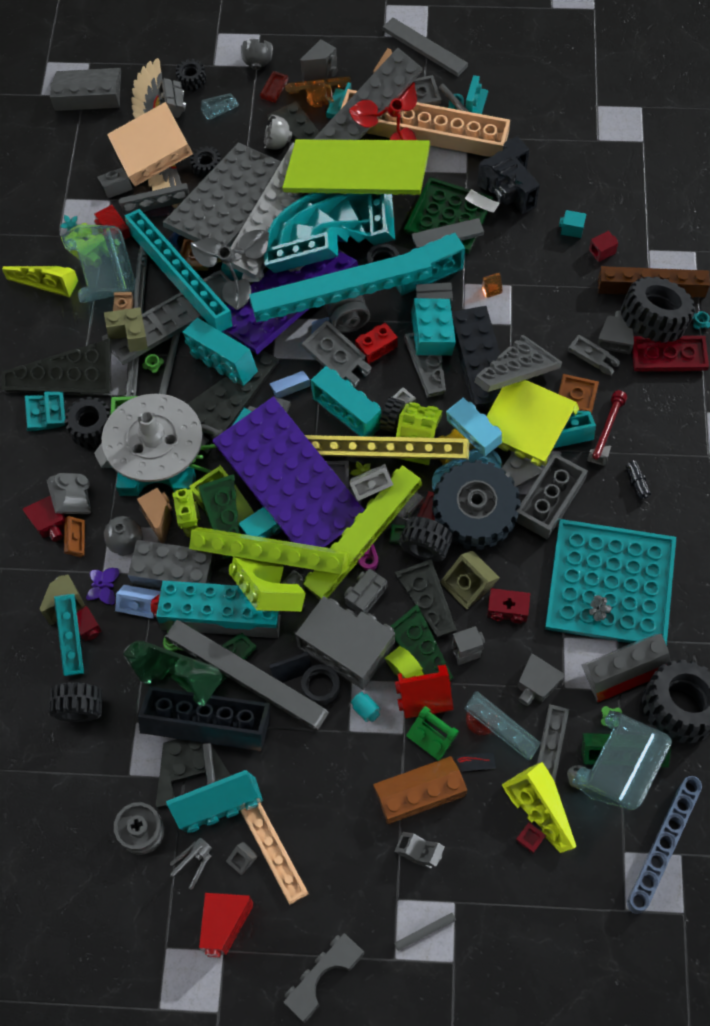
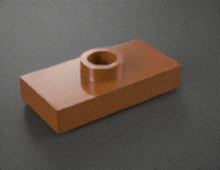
(74, 536)

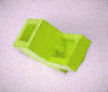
(403, 662)

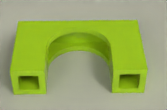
(262, 585)

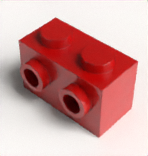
(377, 342)

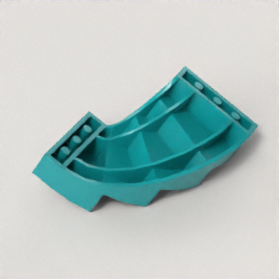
(314, 224)

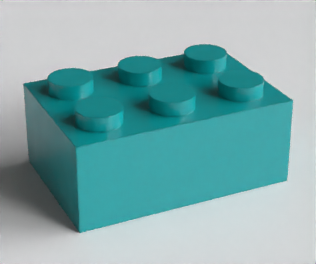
(433, 326)

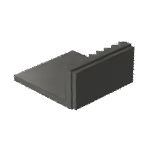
(115, 182)

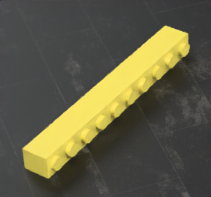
(391, 447)

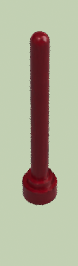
(618, 400)

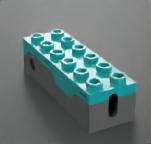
(213, 610)

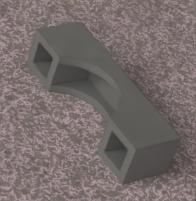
(342, 955)

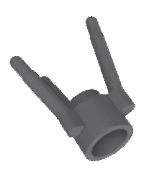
(198, 850)

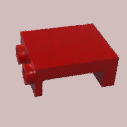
(425, 690)

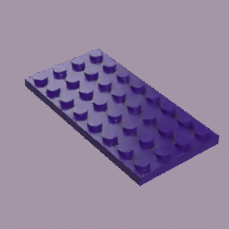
(260, 334)
(288, 476)

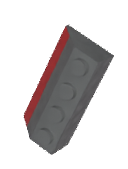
(626, 667)

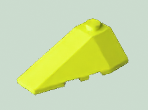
(48, 278)
(538, 797)

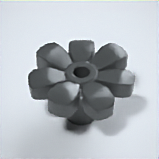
(599, 608)

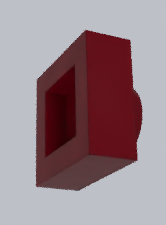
(530, 837)

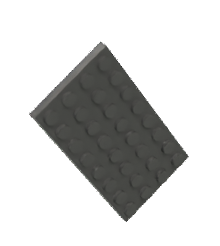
(224, 197)

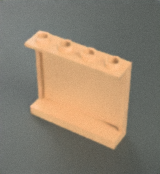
(150, 144)

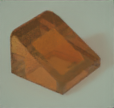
(492, 285)

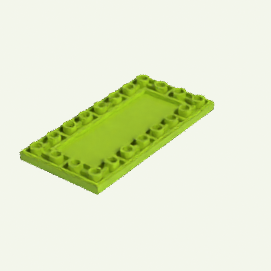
(357, 166)

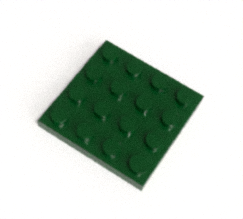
(442, 206)

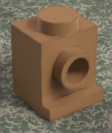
(123, 301)

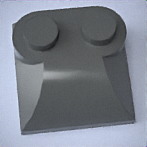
(69, 493)

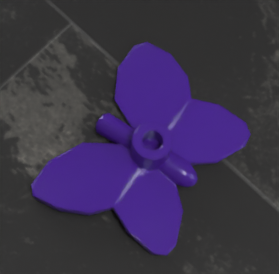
(101, 585)

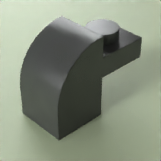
(419, 850)

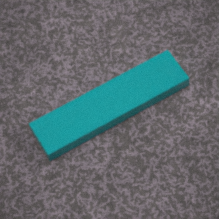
(68, 634)

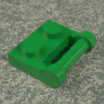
(428, 737)

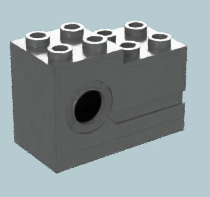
(346, 642)

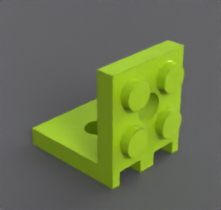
(418, 423)

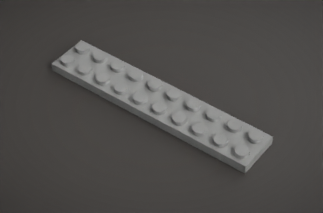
(268, 207)

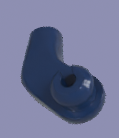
(174, 239)

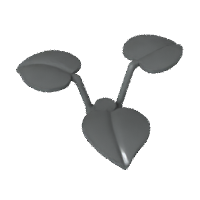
(210, 249)

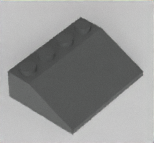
(86, 89)

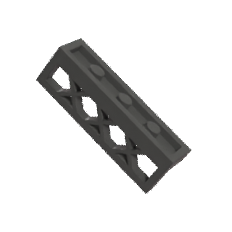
(154, 199)

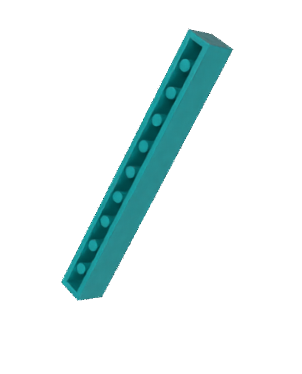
(179, 271)
(340, 285)

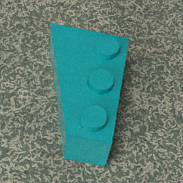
(577, 429)

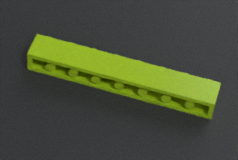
(366, 529)
(269, 550)

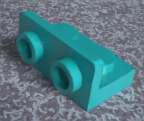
(476, 96)

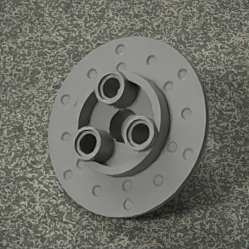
(149, 426)

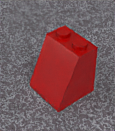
(222, 922)

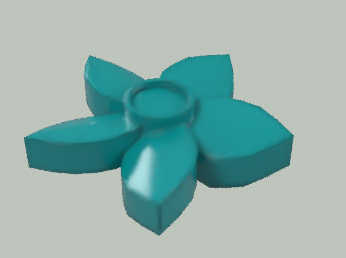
(69, 223)

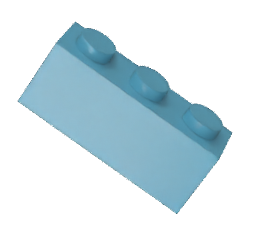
(474, 426)

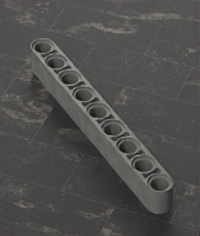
(247, 675)

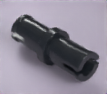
(638, 480)

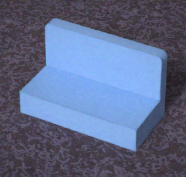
(135, 600)

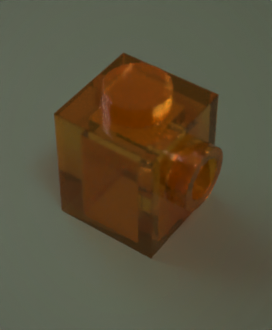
(319, 95)

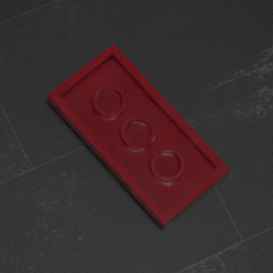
(684, 354)

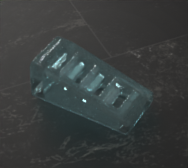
(212, 107)

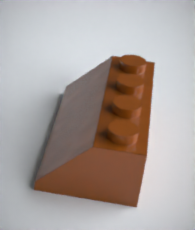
(420, 789)

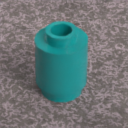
(365, 707)

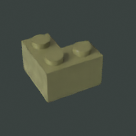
(127, 324)

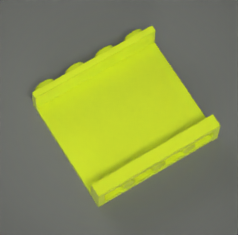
(530, 419)

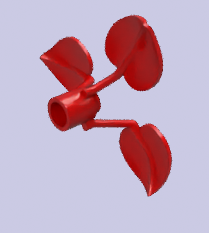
(366, 114)

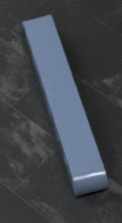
(660, 853)

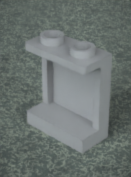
(371, 482)

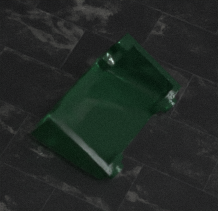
(155, 661)

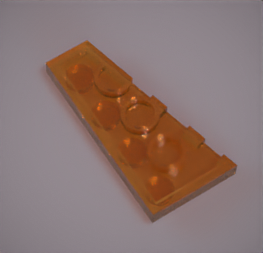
(296, 86)

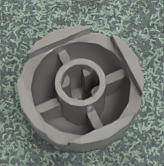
(277, 133)

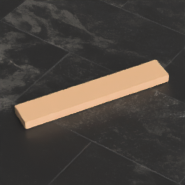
(275, 854)

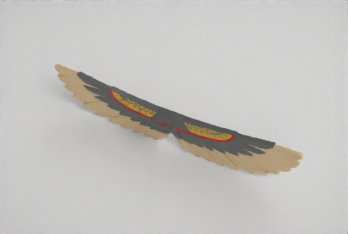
(146, 99)

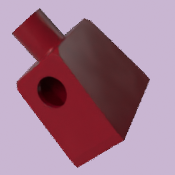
(44, 519)

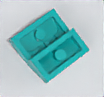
(45, 411)

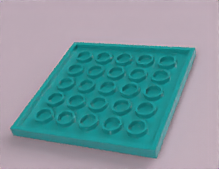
(617, 564)

